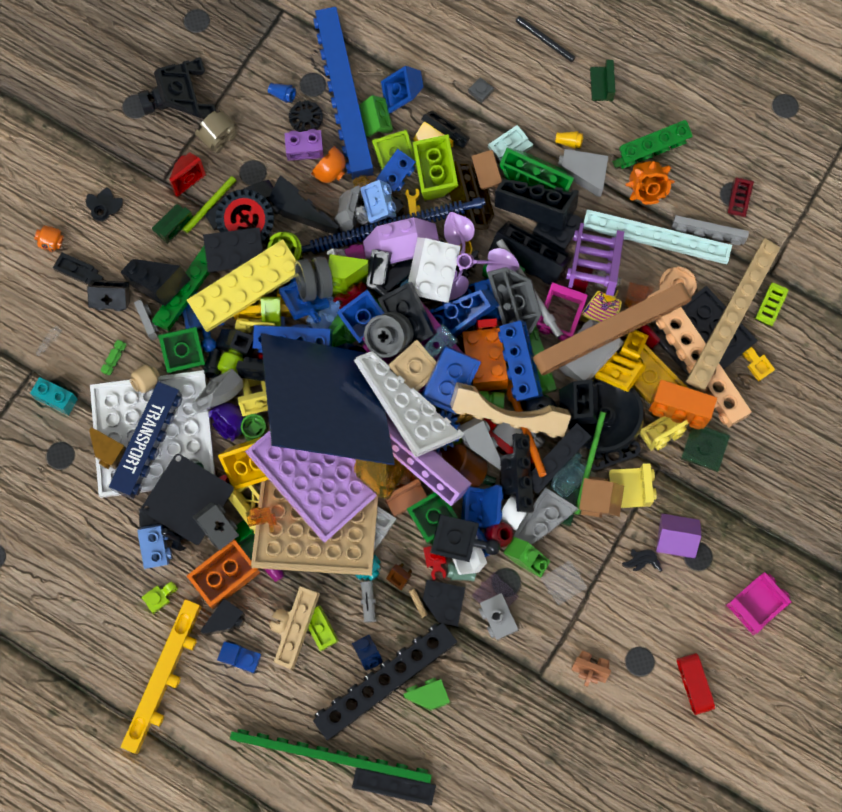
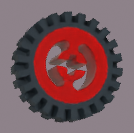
(248, 197)

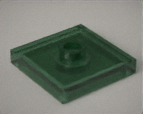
(705, 448)

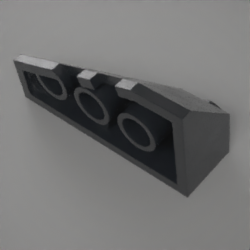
(289, 203)

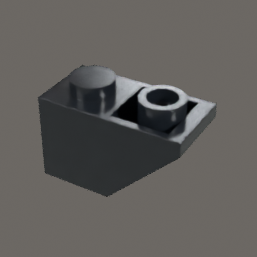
(235, 341)

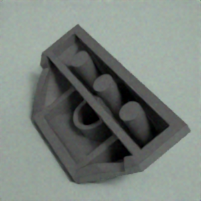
(515, 297)

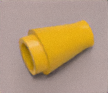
(570, 139)

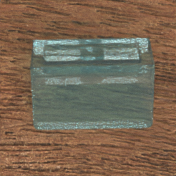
(569, 477)

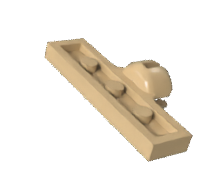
(294, 626)

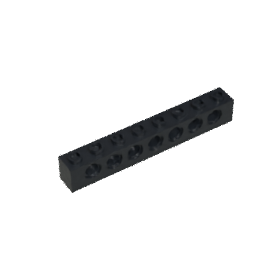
(438, 632)

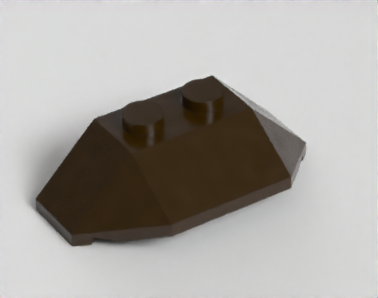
(468, 189)

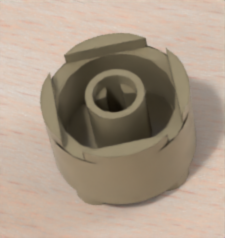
(216, 130)

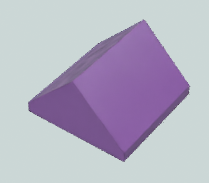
(678, 536)

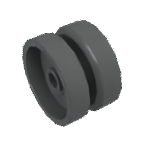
(313, 278)
(388, 334)

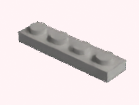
(714, 231)

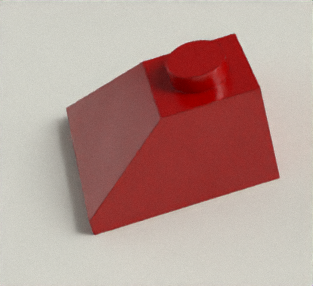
(186, 173)

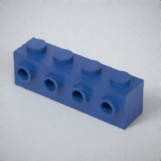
(313, 335)
(519, 356)

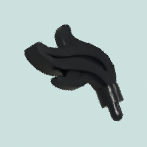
(642, 558)

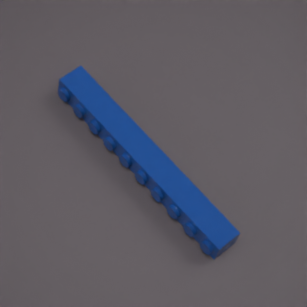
(344, 93)

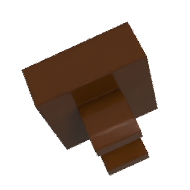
(399, 576)

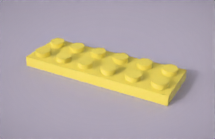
(243, 286)

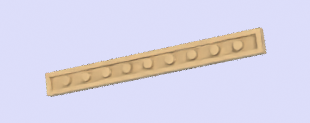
(732, 315)

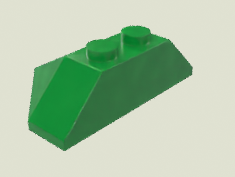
(533, 170)

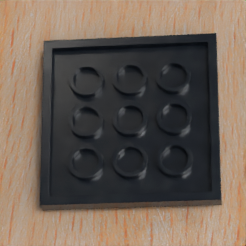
(704, 313)

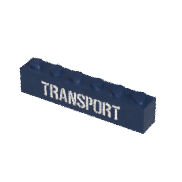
(145, 440)

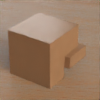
(601, 497)

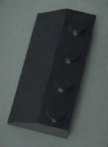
(533, 253)

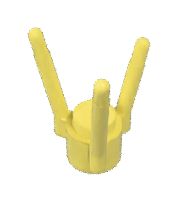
(246, 324)

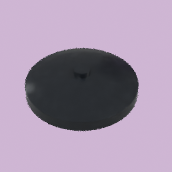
(622, 419)

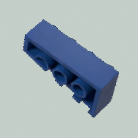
(465, 311)

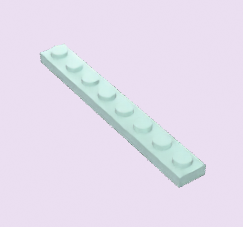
(658, 237)

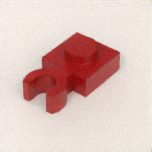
(434, 561)

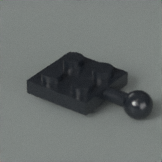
(457, 537)

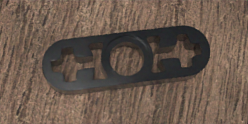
(628, 456)

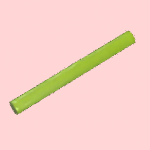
(209, 204)

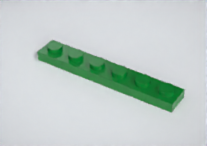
(197, 273)

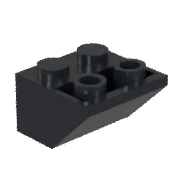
(581, 401)

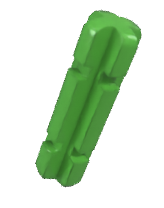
(113, 357)

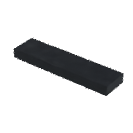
(394, 786)

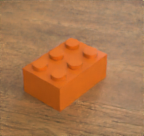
(489, 350)
(682, 404)
(223, 574)

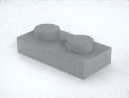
(144, 312)

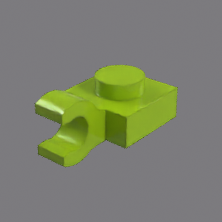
(157, 597)

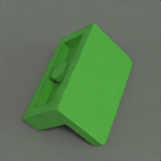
(375, 116)

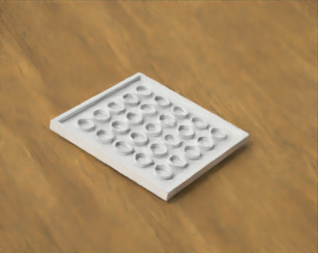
(119, 409)

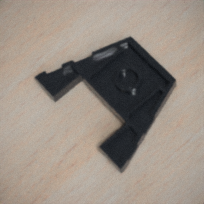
(177, 89)

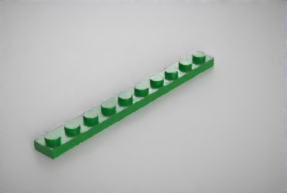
(322, 753)

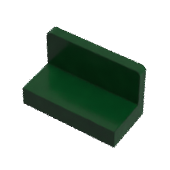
(603, 82)
(172, 223)

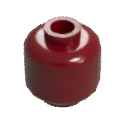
(502, 533)

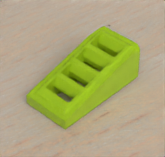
(771, 293)

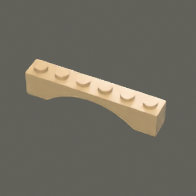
(549, 419)

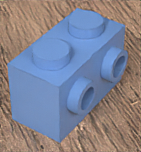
(154, 546)

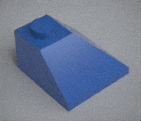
(401, 87)
(359, 313)

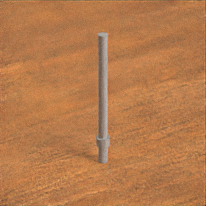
(549, 319)

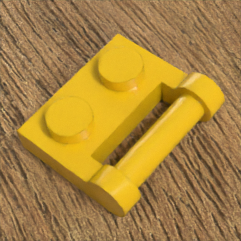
(620, 376)

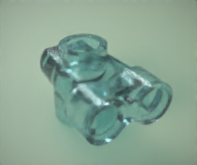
(443, 337)

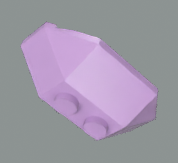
(399, 238)

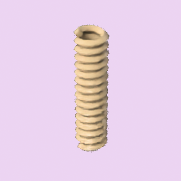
(418, 603)

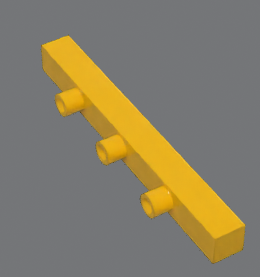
(162, 677)

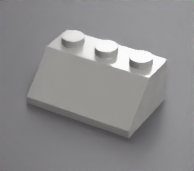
(589, 364)

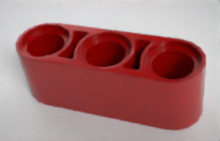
(695, 684)

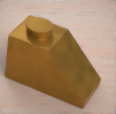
(106, 449)

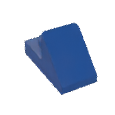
(239, 657)

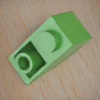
(527, 556)
(429, 696)

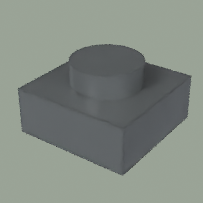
(480, 90)

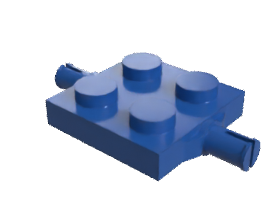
(299, 308)

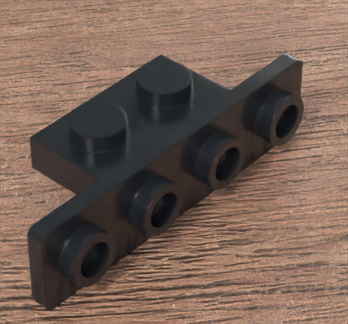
(517, 473)

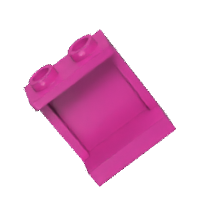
(759, 603)

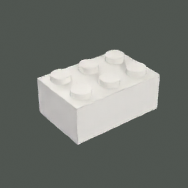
(434, 268)

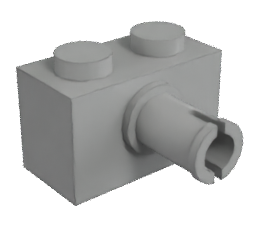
(498, 616)

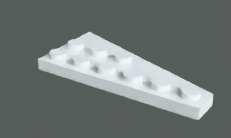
(409, 411)

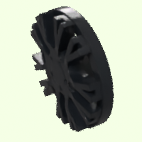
(305, 116)

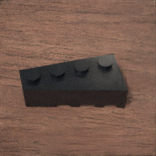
(537, 202)

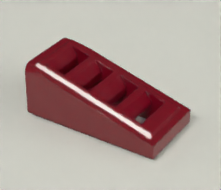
(744, 183)

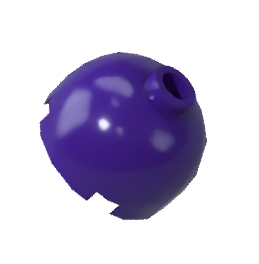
(227, 420)

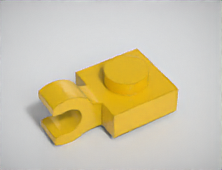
(412, 207)
(759, 366)

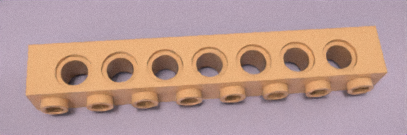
(719, 378)

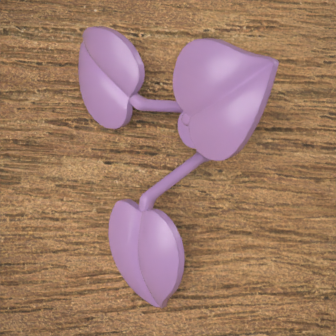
(461, 229)

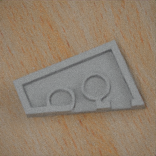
(548, 513)

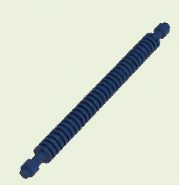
(364, 232)

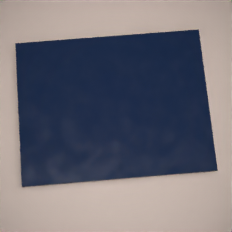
(322, 401)

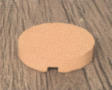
(679, 275)

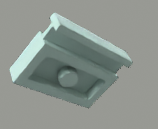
(513, 139)

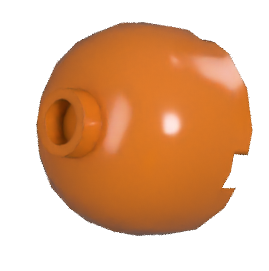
(330, 166)

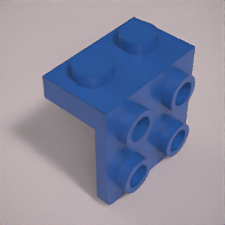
(483, 505)

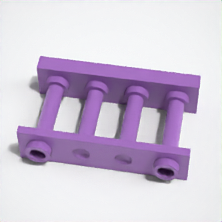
(612, 255)

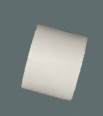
(510, 513)

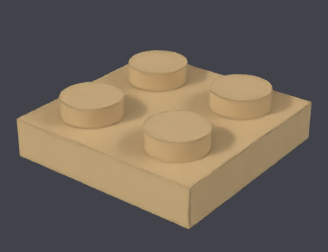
(413, 365)

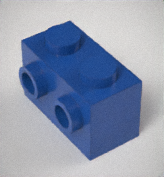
(396, 170)

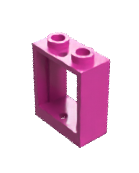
(568, 294)

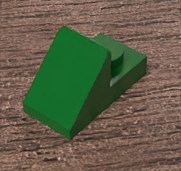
(245, 538)

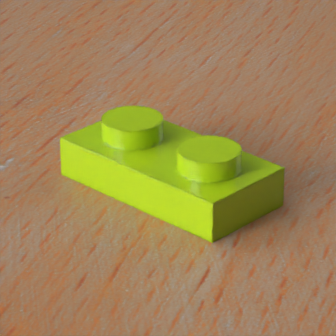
(322, 630)

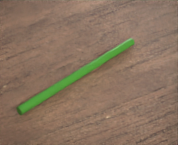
(591, 456)

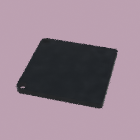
(182, 494)

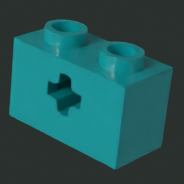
(53, 396)

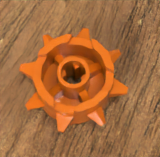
(649, 182)

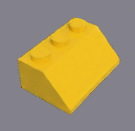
(240, 467)

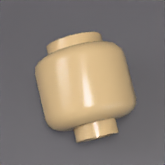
(144, 378)

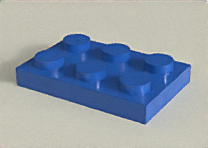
(449, 369)

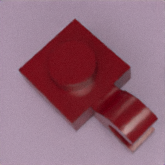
(352, 292)

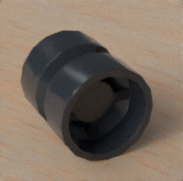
(150, 107)

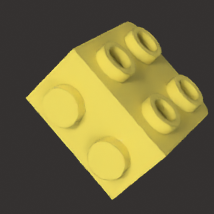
(661, 432)
(637, 485)

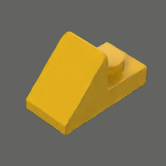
(634, 345)

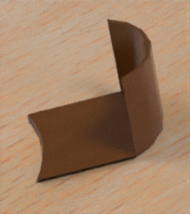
(466, 462)

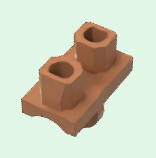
(589, 671)

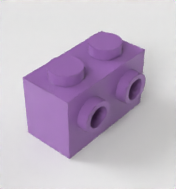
(304, 145)

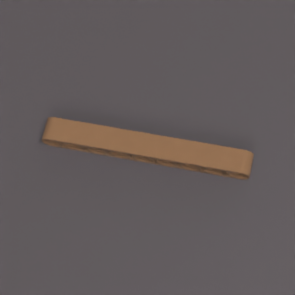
(612, 329)

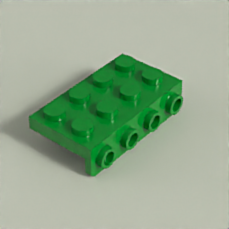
(656, 143)

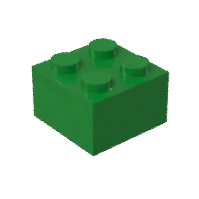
(181, 349)
(426, 515)

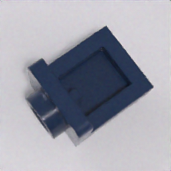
(367, 652)

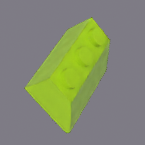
(435, 166)
(346, 272)

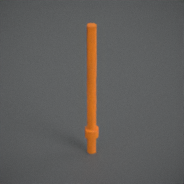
(533, 449)

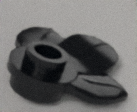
(103, 202)

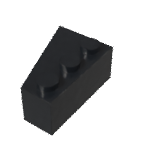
(155, 279)

